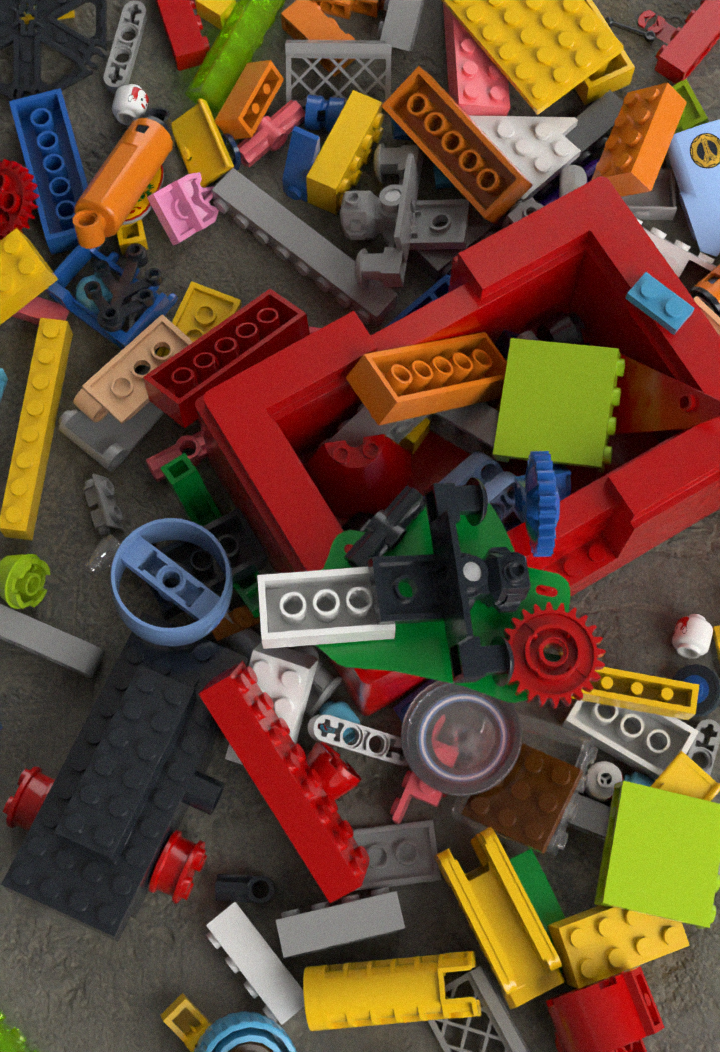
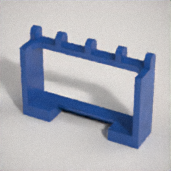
(69, 269)

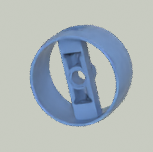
(155, 568)

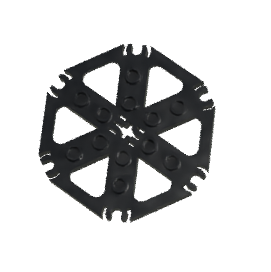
(52, 33)

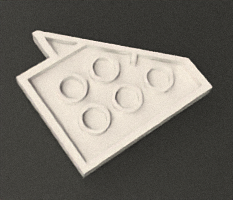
(532, 145)

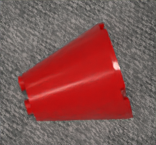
(360, 476)

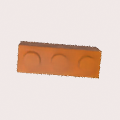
(307, 22)
(249, 99)

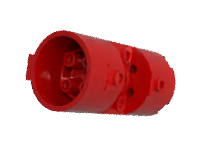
(606, 1015)

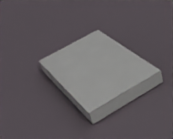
(399, 854)

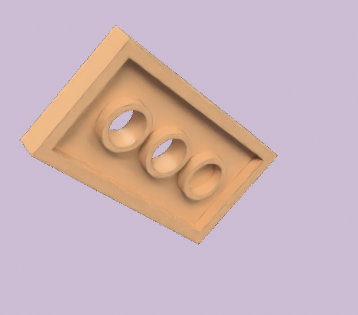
(117, 386)

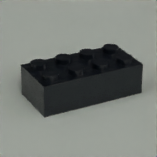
(240, 546)

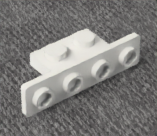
(677, 253)

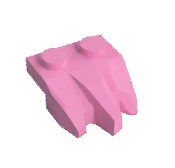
(184, 207)

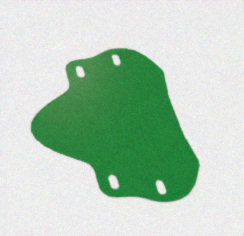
(423, 647)

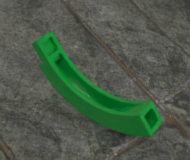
(202, 510)

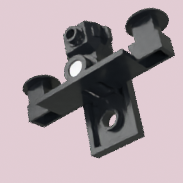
(451, 581)

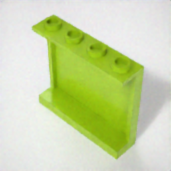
(559, 402)
(661, 855)

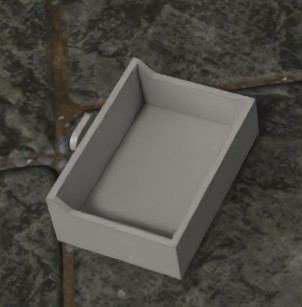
(659, 202)

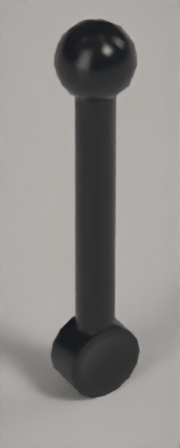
(649, 35)

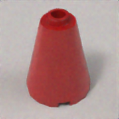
(334, 773)

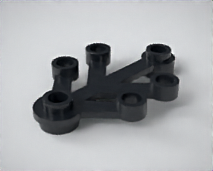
(113, 316)

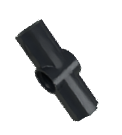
(387, 528)

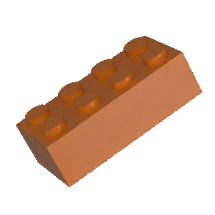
(640, 138)

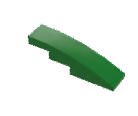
(537, 890)

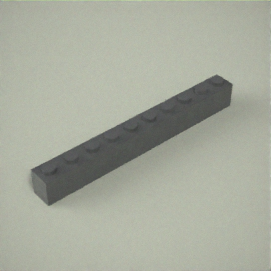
(590, 134)

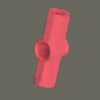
(271, 133)
(188, 441)

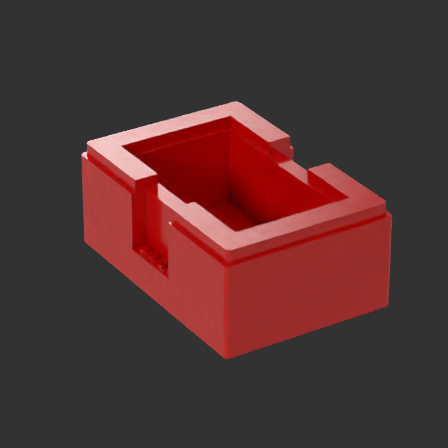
(564, 258)

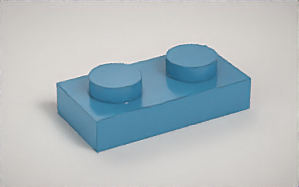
(659, 303)

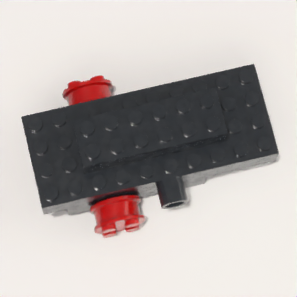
(116, 807)

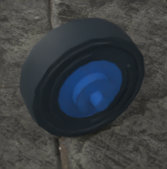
(708, 684)

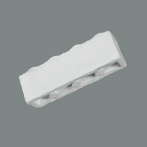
(257, 962)

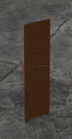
(242, 620)

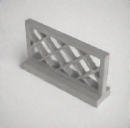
(337, 49)
(492, 1006)

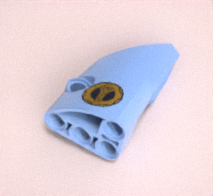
(696, 166)

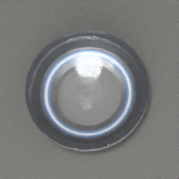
(460, 739)

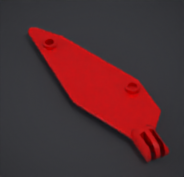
(659, 402)

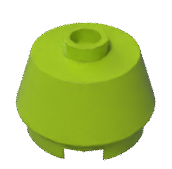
(23, 580)

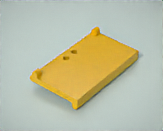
(200, 139)
(687, 778)

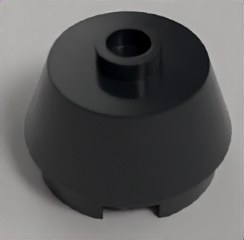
(562, 328)

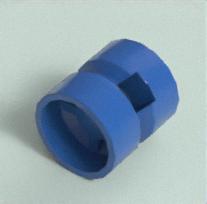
(317, 103)

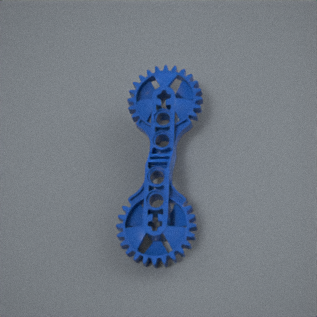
(539, 498)

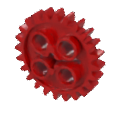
(15, 197)

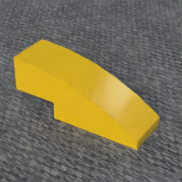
(186, 1021)

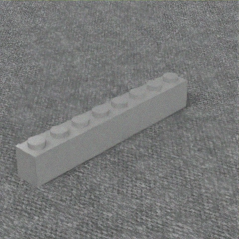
(302, 247)

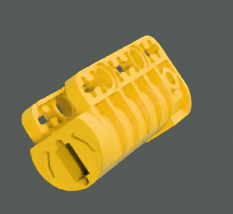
(503, 921)
(385, 992)

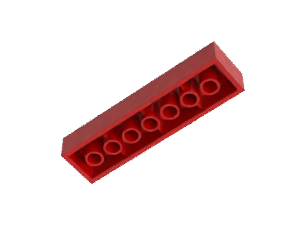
(286, 780)

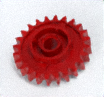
(570, 639)

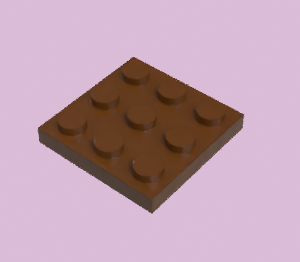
(527, 800)

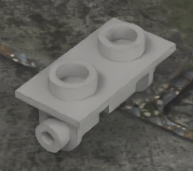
(101, 492)

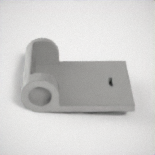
(108, 439)

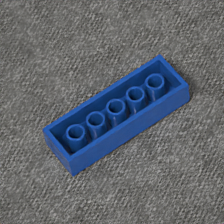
(54, 161)

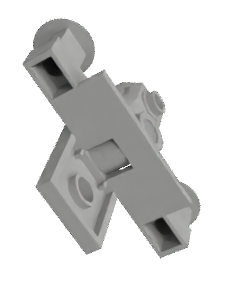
(400, 218)

